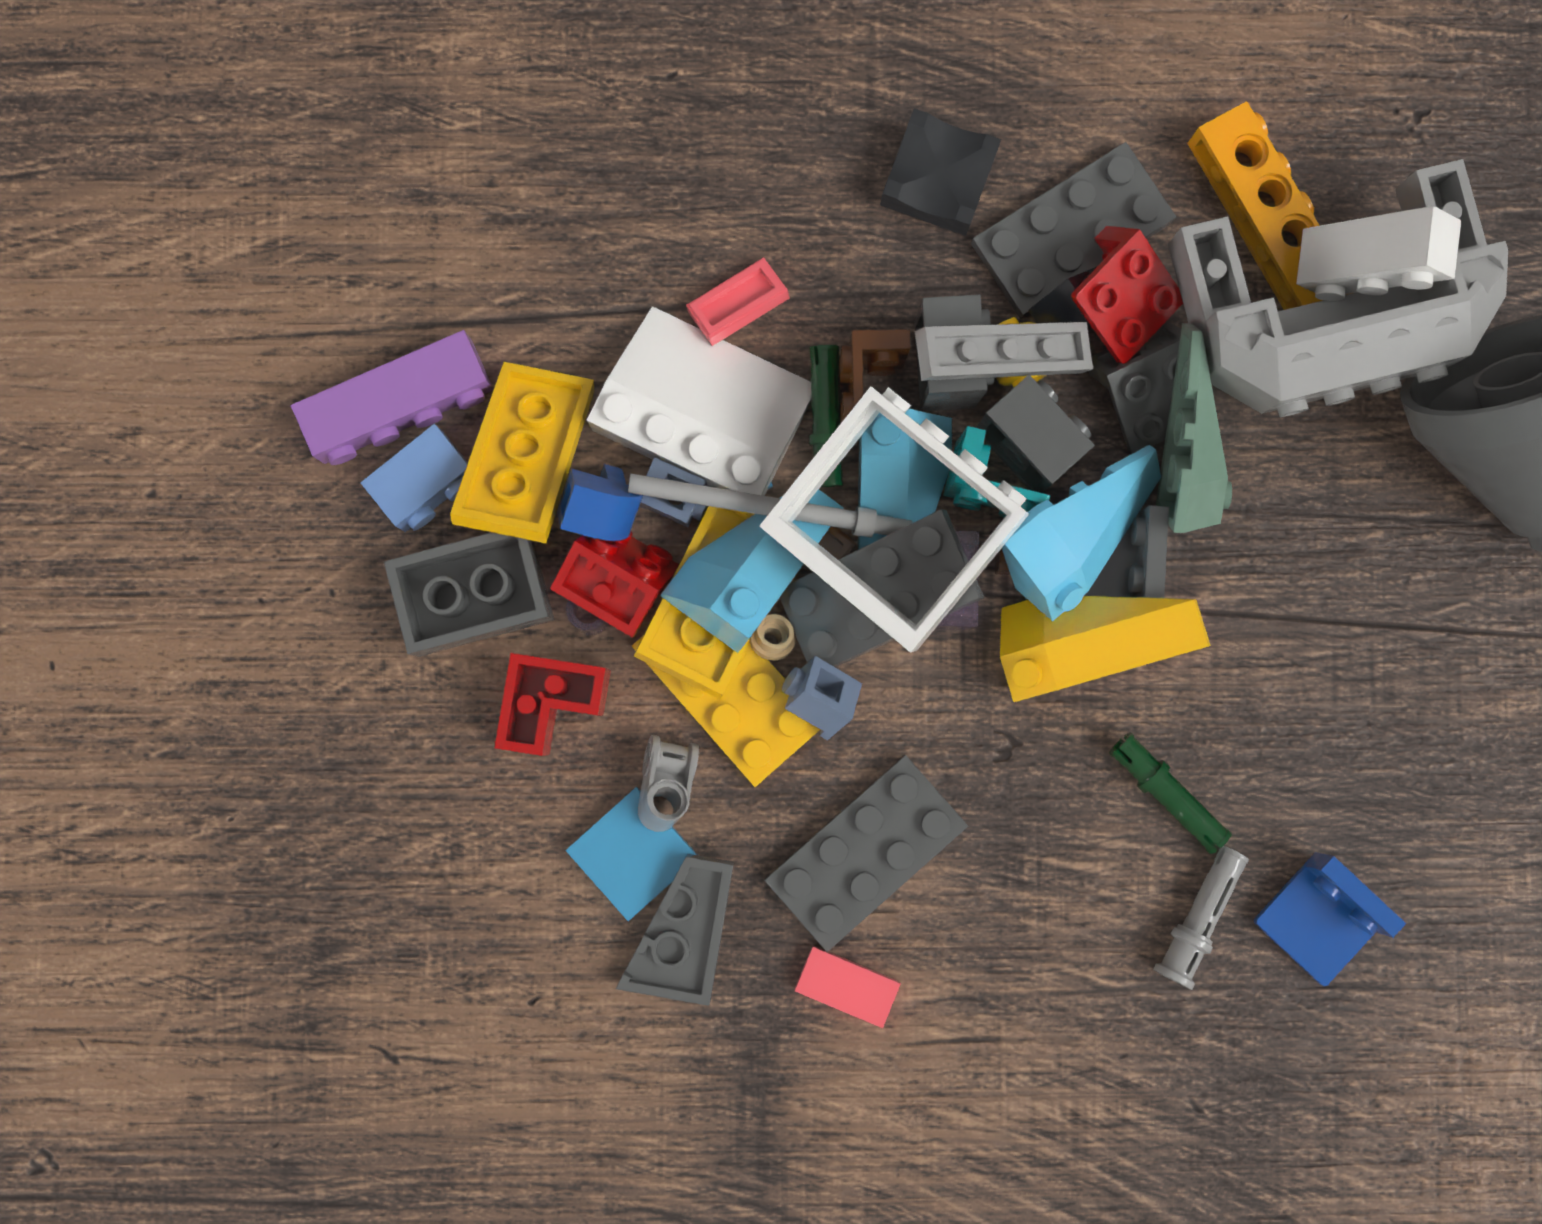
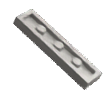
(1003, 350)

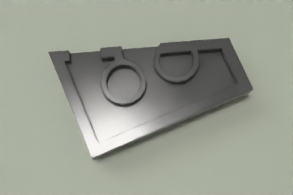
(685, 935)

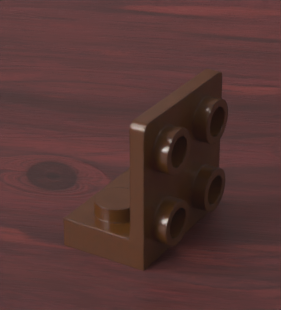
(871, 350)

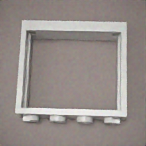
(781, 527)

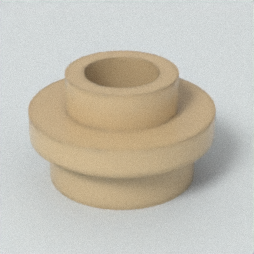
(781, 629)

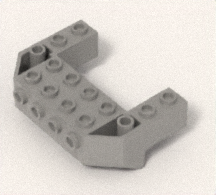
(1347, 344)

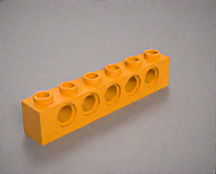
(1238, 189)

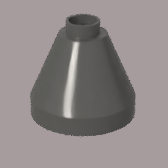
(1488, 423)

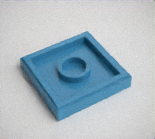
(629, 859)

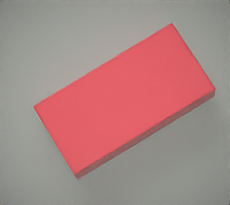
(738, 301)
(847, 986)

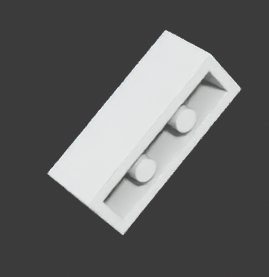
(1379, 253)

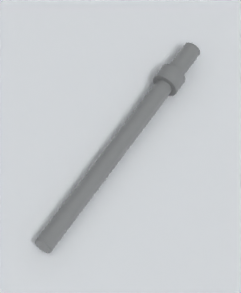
(861, 521)

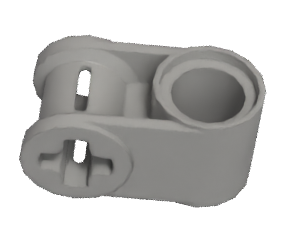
(667, 774)

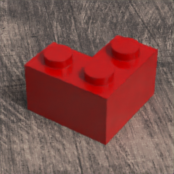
(535, 692)

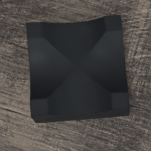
(939, 172)

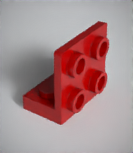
(1127, 292)
(615, 579)

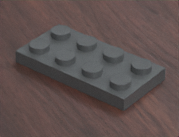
(1056, 231)
(903, 567)
(866, 853)

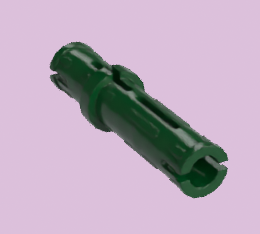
(825, 402)
(1155, 778)

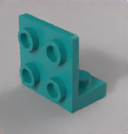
(965, 495)

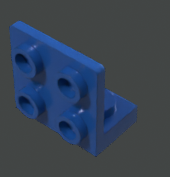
(1325, 917)

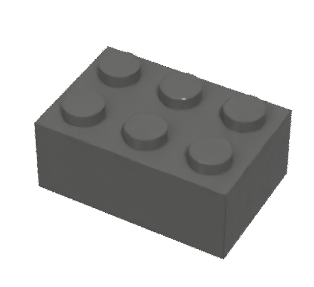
(467, 592)

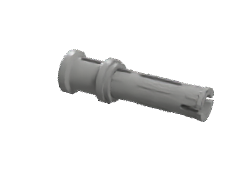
(1193, 936)

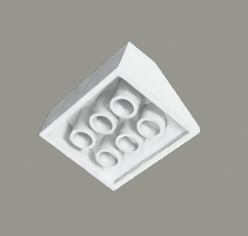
(701, 405)

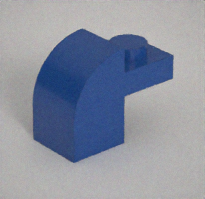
(598, 505)

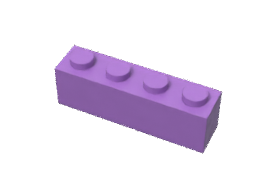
(392, 399)

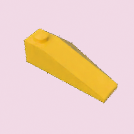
(1093, 640)

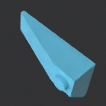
(898, 473)
(1067, 544)
(739, 578)

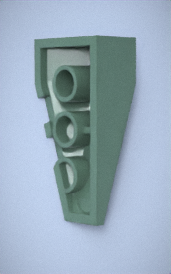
(1193, 458)

